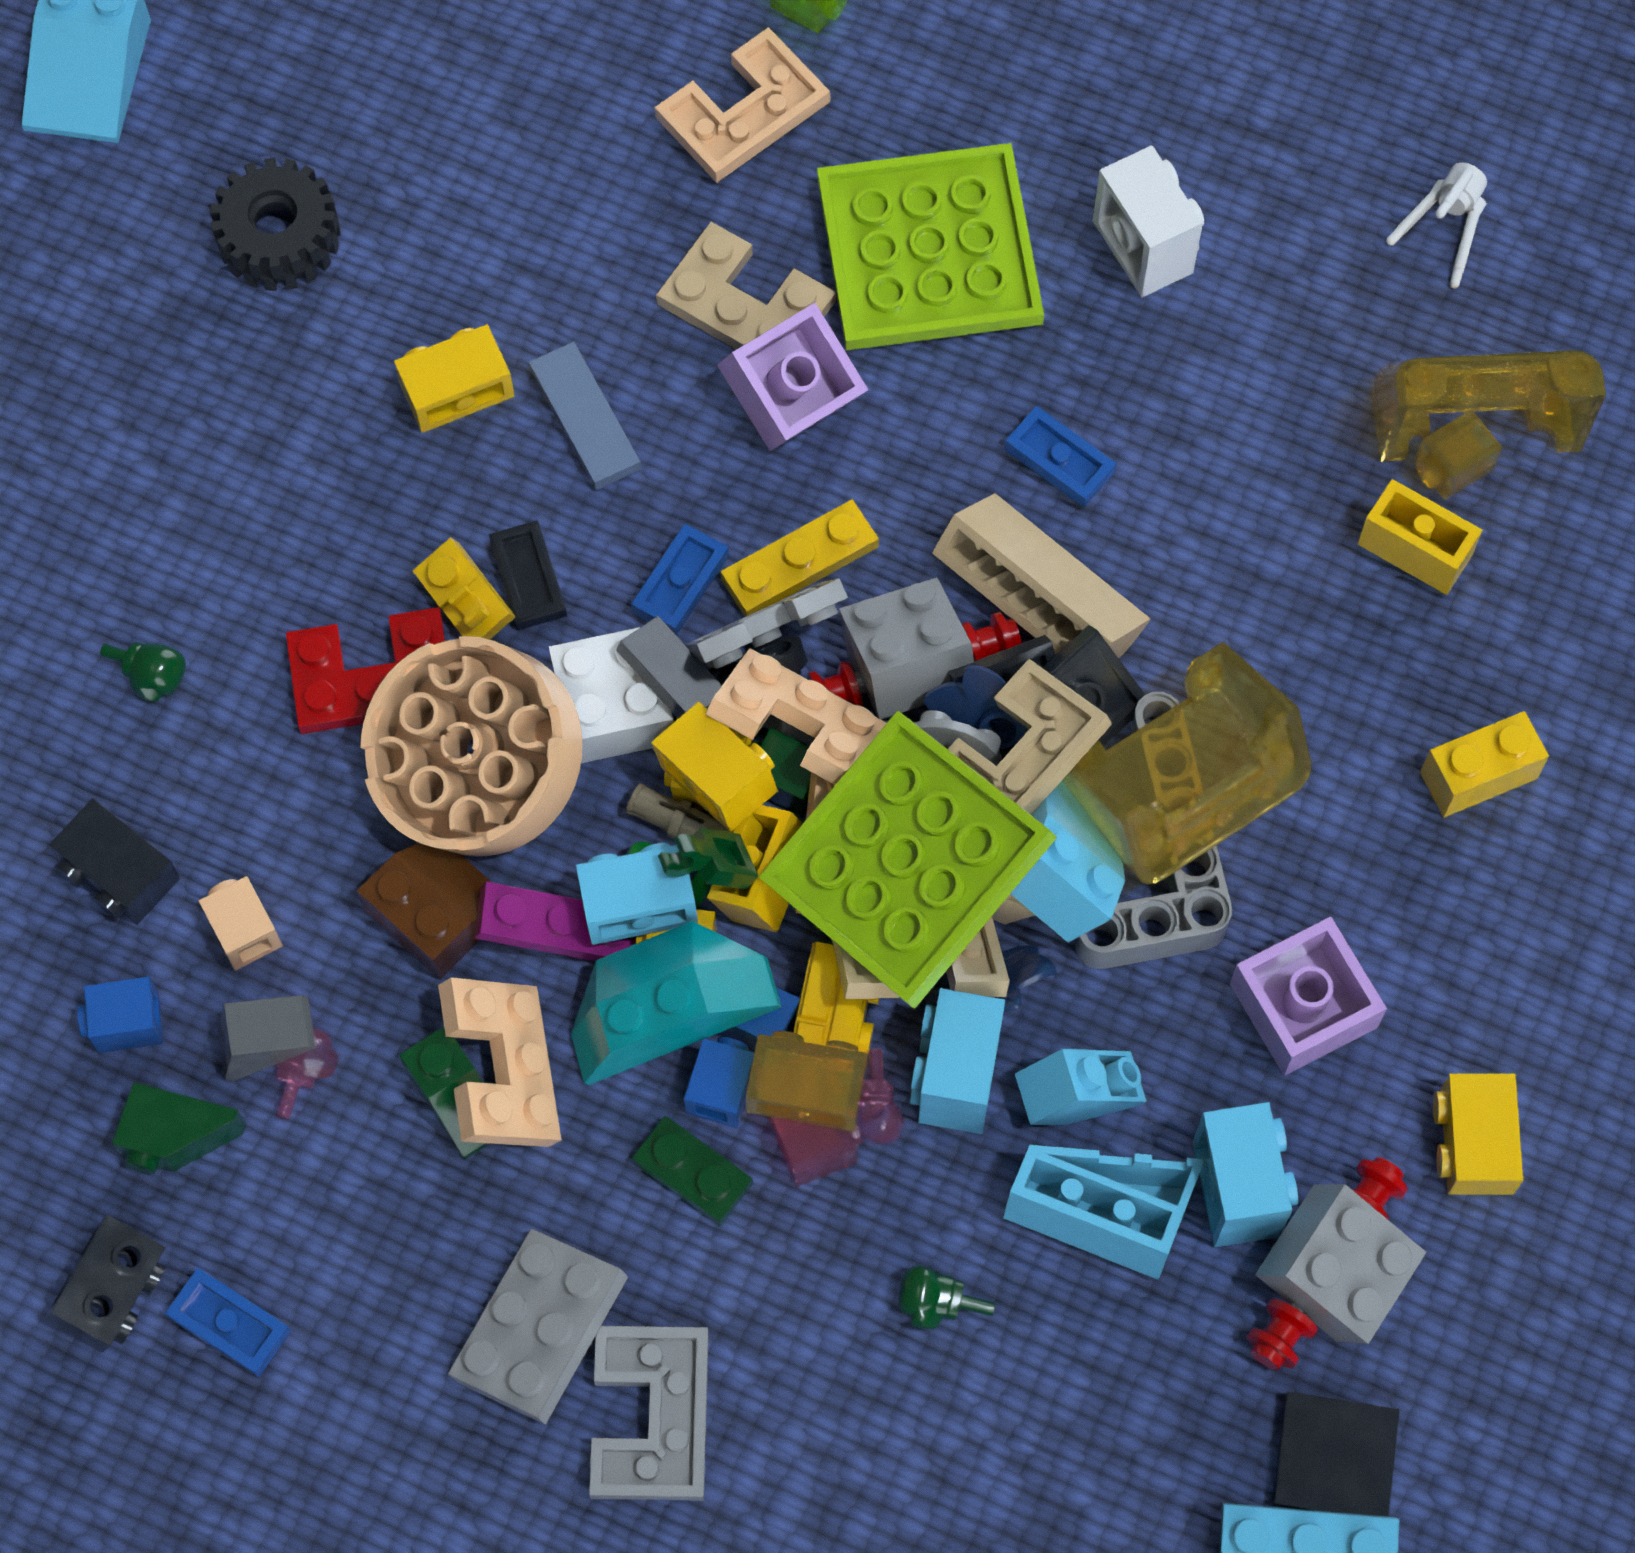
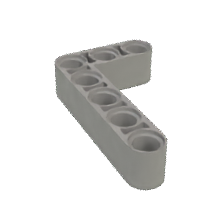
(1171, 909)

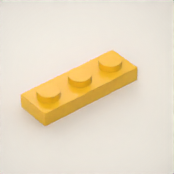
(800, 558)

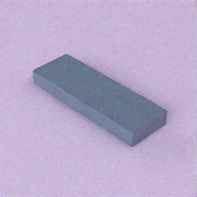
(585, 415)

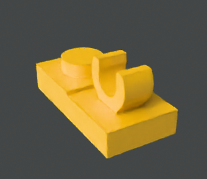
(463, 591)

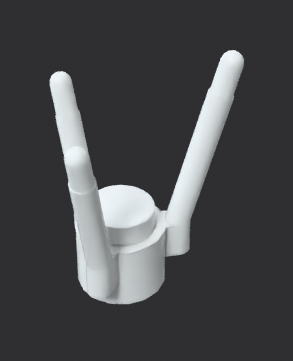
(1456, 195)

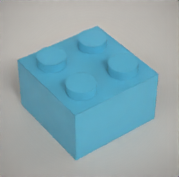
(962, 1051)
(1244, 1174)

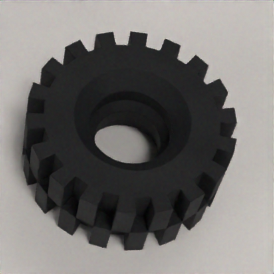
(282, 254)

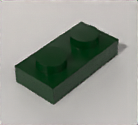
(692, 1171)

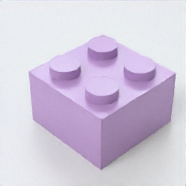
(792, 376)
(1307, 996)

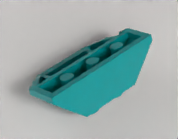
(667, 997)

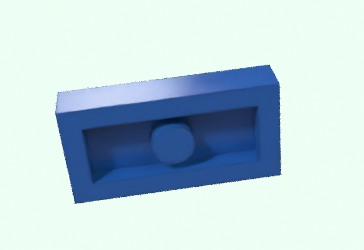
(1060, 456)
(680, 578)
(228, 1322)

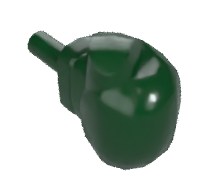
(151, 668)
(935, 1296)

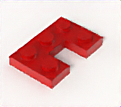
(339, 698)

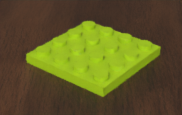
(929, 246)
(907, 858)

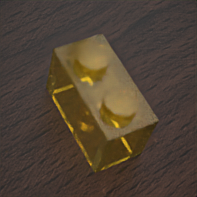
(807, 1080)

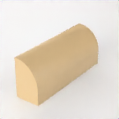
(1035, 577)

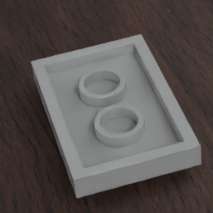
(538, 1326)

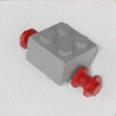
(907, 646)
(1336, 1266)

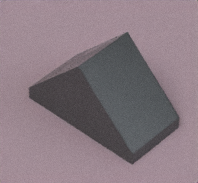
(263, 1034)

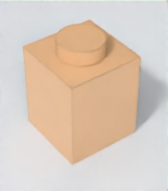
(240, 922)

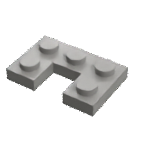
(763, 626)
(673, 1456)

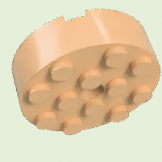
(522, 746)

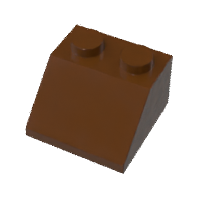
(427, 904)

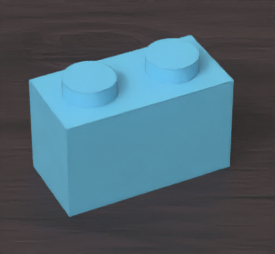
(633, 895)

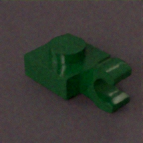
(717, 856)

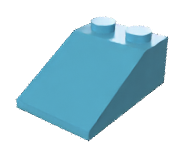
(83, 66)
(1078, 875)

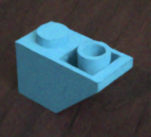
(1079, 1086)

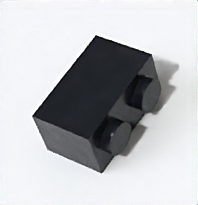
(113, 862)

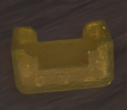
(1554, 387)
(1195, 768)

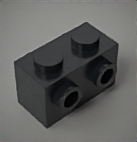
(106, 1284)

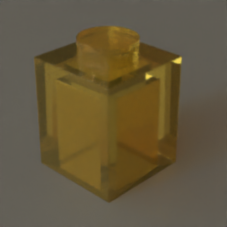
(1457, 455)

